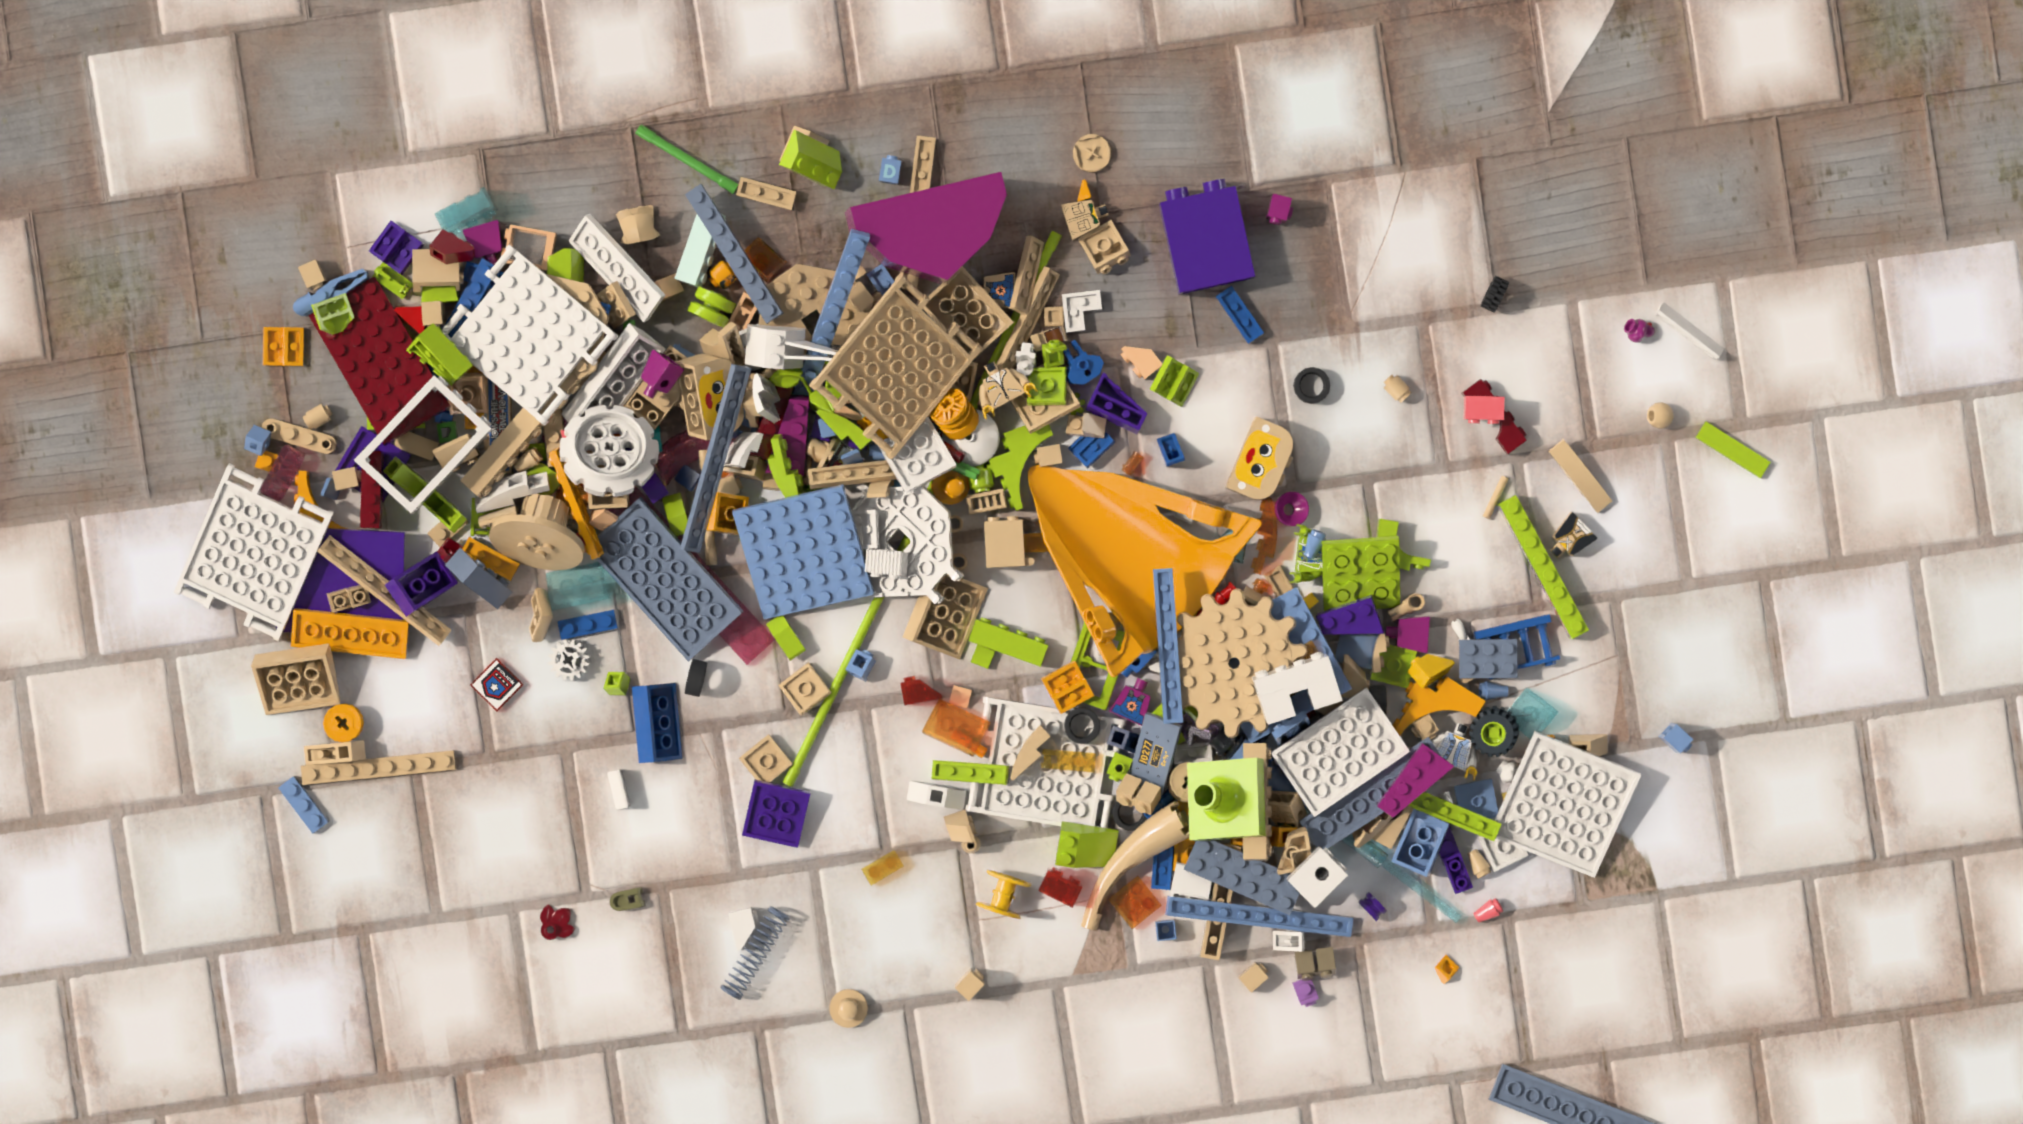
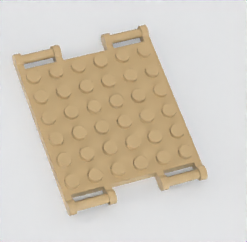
(896, 366)

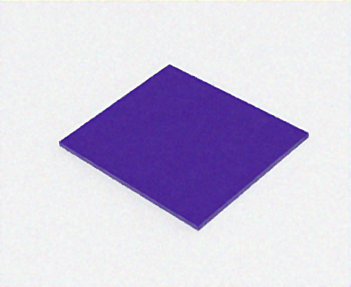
(378, 549)

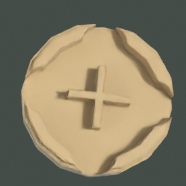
(1091, 153)

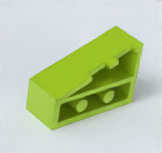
(441, 354)

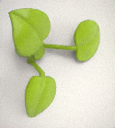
(790, 377)

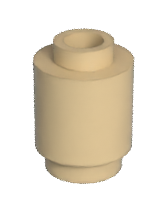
(1397, 388)
(317, 416)

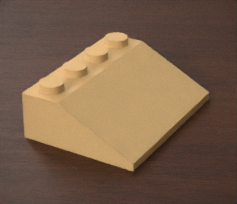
(970, 306)
(947, 624)
(296, 679)

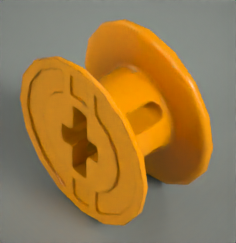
(354, 722)

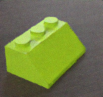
(812, 160)

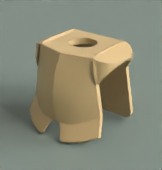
(637, 224)

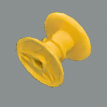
(1003, 894)

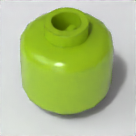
(983, 482)

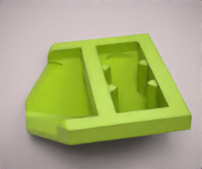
(566, 264)
(333, 314)

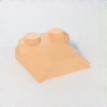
(473, 390)

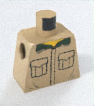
(1082, 217)
(1287, 809)

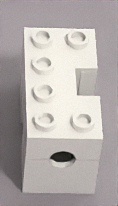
(1309, 674)
(1314, 887)

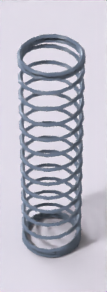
(779, 915)

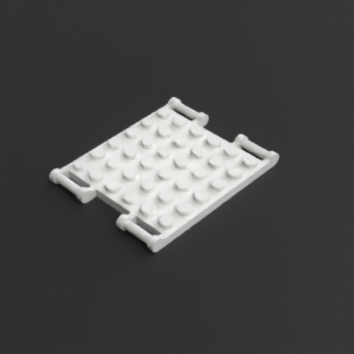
(528, 334)
(253, 552)
(1039, 792)

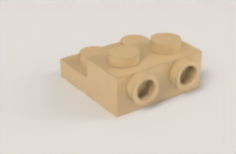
(1105, 248)

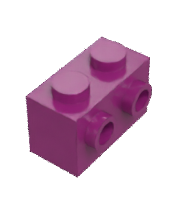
(1279, 209)

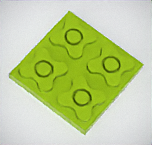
(1361, 569)

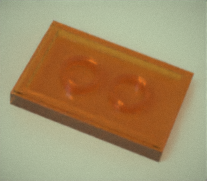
(956, 727)

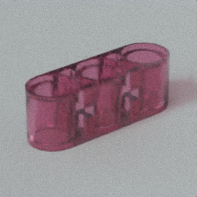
(282, 473)

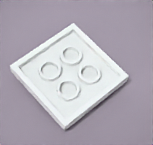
(920, 458)

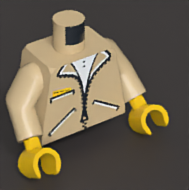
(1002, 387)

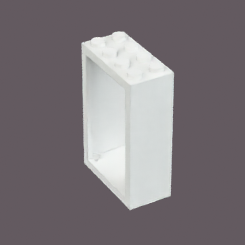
(483, 429)

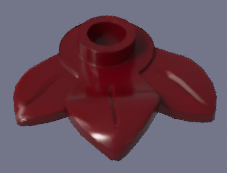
(558, 921)

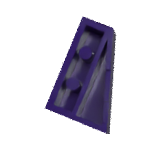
(1351, 618)

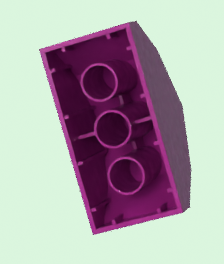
(932, 228)

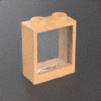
(531, 244)

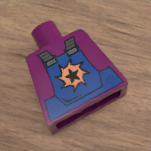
(1132, 702)

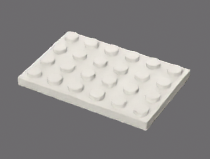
(1340, 752)

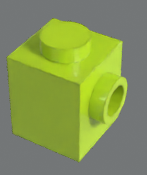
(1118, 766)

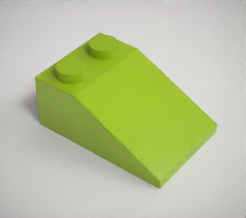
(1085, 845)

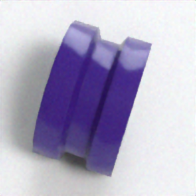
(1372, 906)

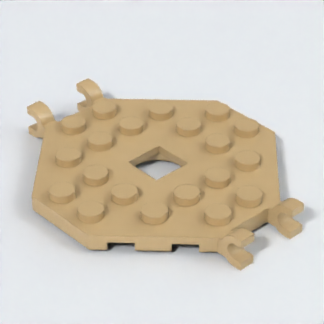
(804, 290)

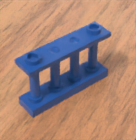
(1522, 628)

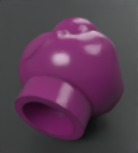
(1638, 329)

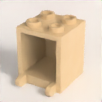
(1005, 543)

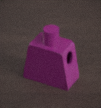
(486, 240)
(660, 373)
(1411, 633)

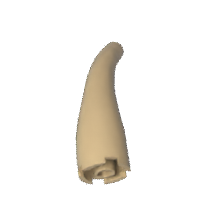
(1152, 837)

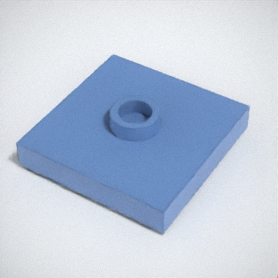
(1477, 797)

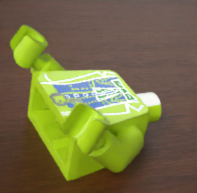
(1308, 567)

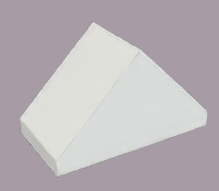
(1288, 940)

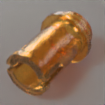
(1132, 463)

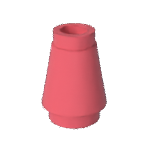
(1489, 910)

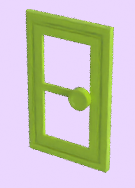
(1103, 701)

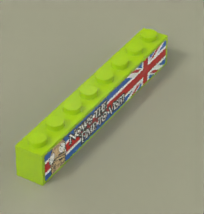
(1542, 567)

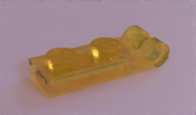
(1069, 760)

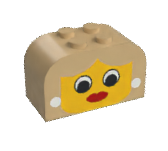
(702, 391)
(1261, 460)

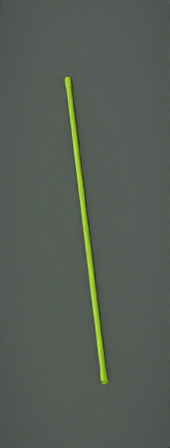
(794, 770)

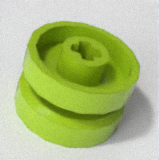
(712, 306)

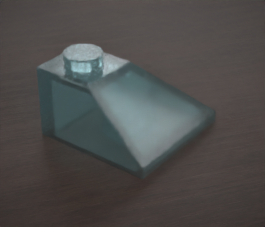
(1532, 713)

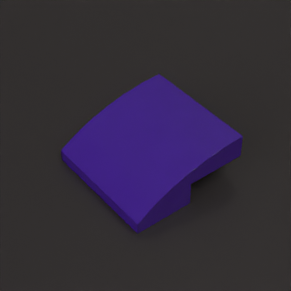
(395, 247)

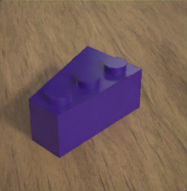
(1115, 406)

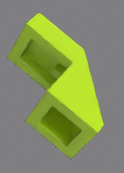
(675, 513)
(786, 637)

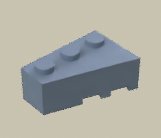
(478, 578)

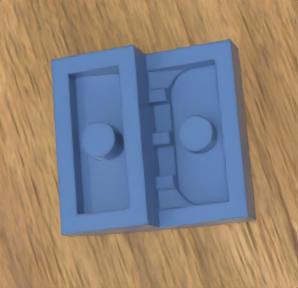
(1358, 647)

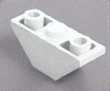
(936, 795)

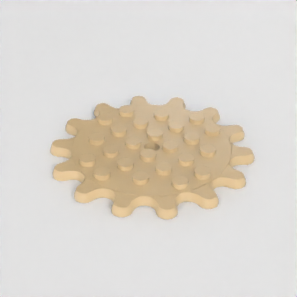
(1217, 637)

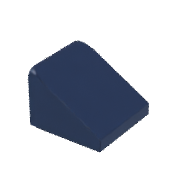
(687, 477)

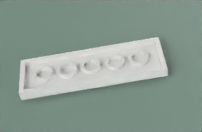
(616, 265)

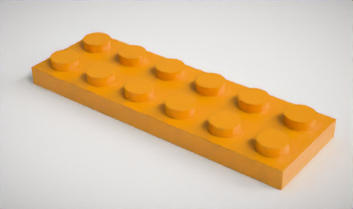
(350, 633)

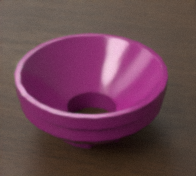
(1299, 505)

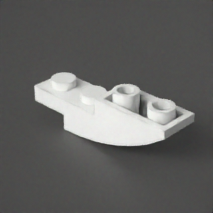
(512, 487)

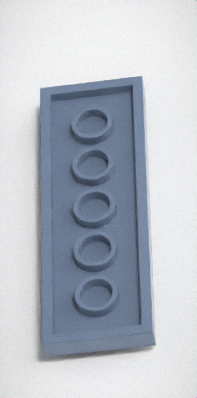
(1249, 878)

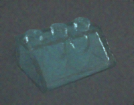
(577, 586)

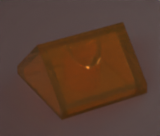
(764, 259)

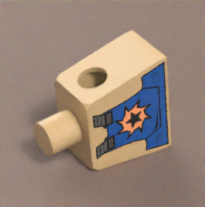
(1000, 288)

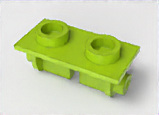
(392, 280)

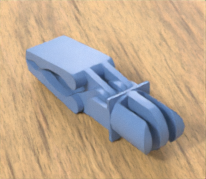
(303, 305)

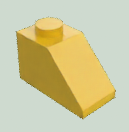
(1429, 669)

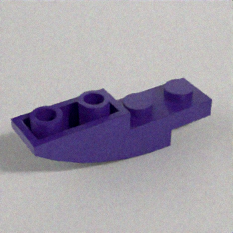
(1454, 864)

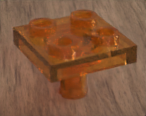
(1134, 902)

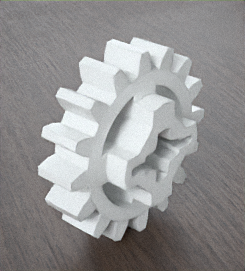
(562, 649)

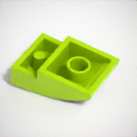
(844, 428)

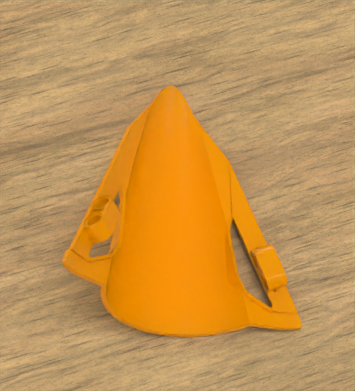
(1111, 539)

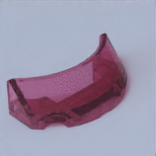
(678, 451)

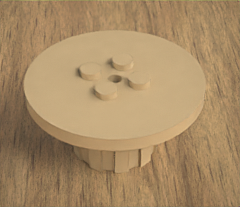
(538, 535)

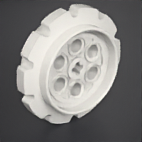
(609, 450)

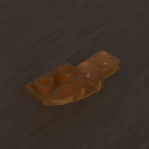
(1268, 530)

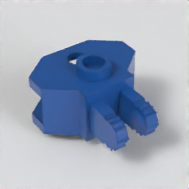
(1080, 363)

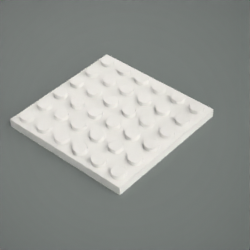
(1565, 804)

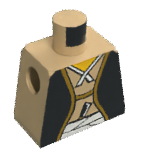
(1571, 536)

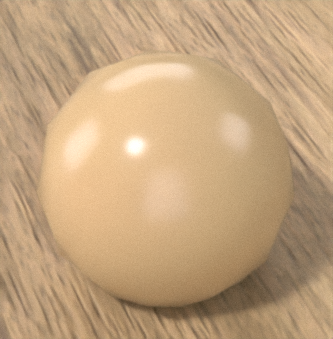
(1660, 415)

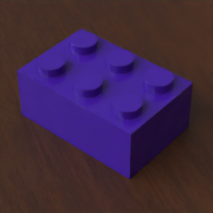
(421, 584)

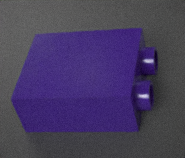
(1206, 237)

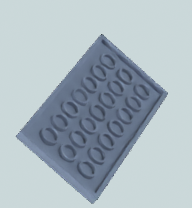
(665, 580)

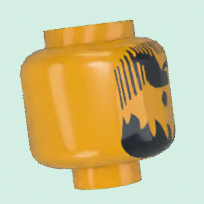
(722, 275)

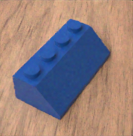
(657, 722)

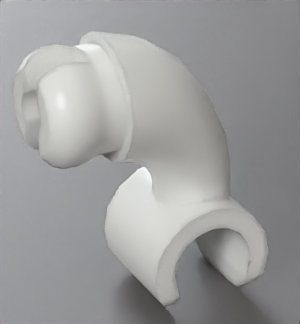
(1458, 627)

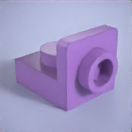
(1305, 992)

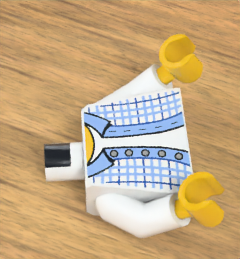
(1457, 749)

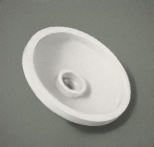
(982, 444)

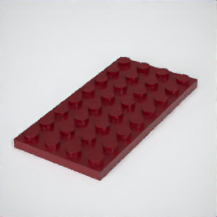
(378, 366)

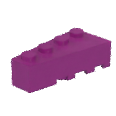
(795, 430)
(1417, 776)

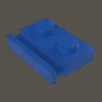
(1090, 448)

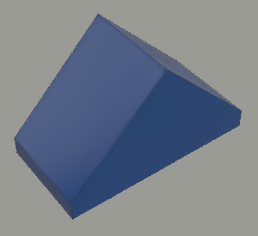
(1170, 449)

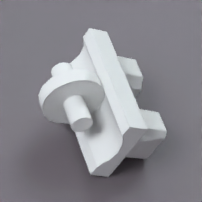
(1026, 359)

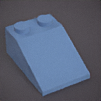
(1420, 843)

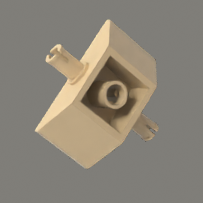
(657, 409)

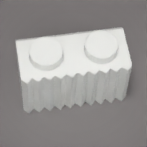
(886, 562)

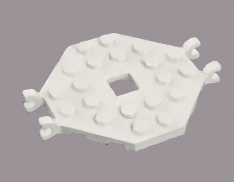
(930, 547)

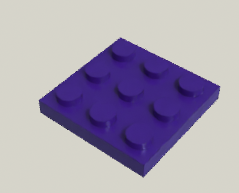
(359, 443)
(776, 813)

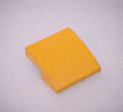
(283, 346)
(1067, 687)

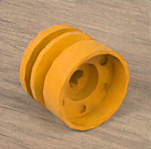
(955, 415)

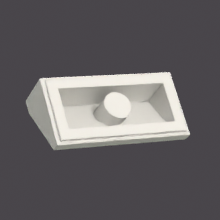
(619, 789)

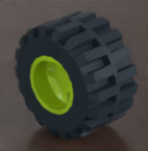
(1494, 731)

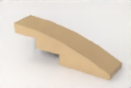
(1580, 476)

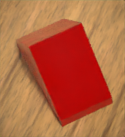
(412, 316)

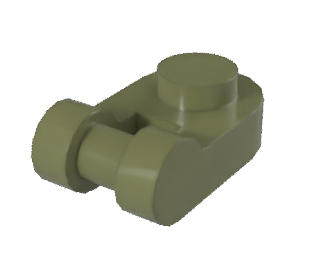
(620, 901)

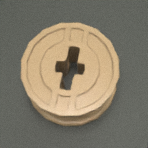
(1176, 780)

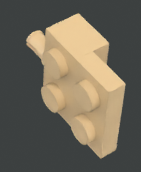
(748, 403)

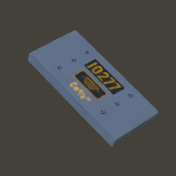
(1155, 751)

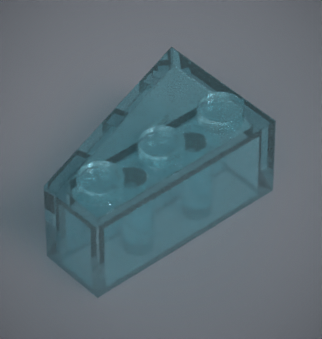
(467, 211)

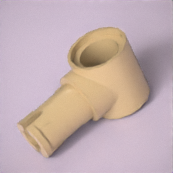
(1406, 607)

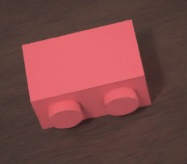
(1483, 408)

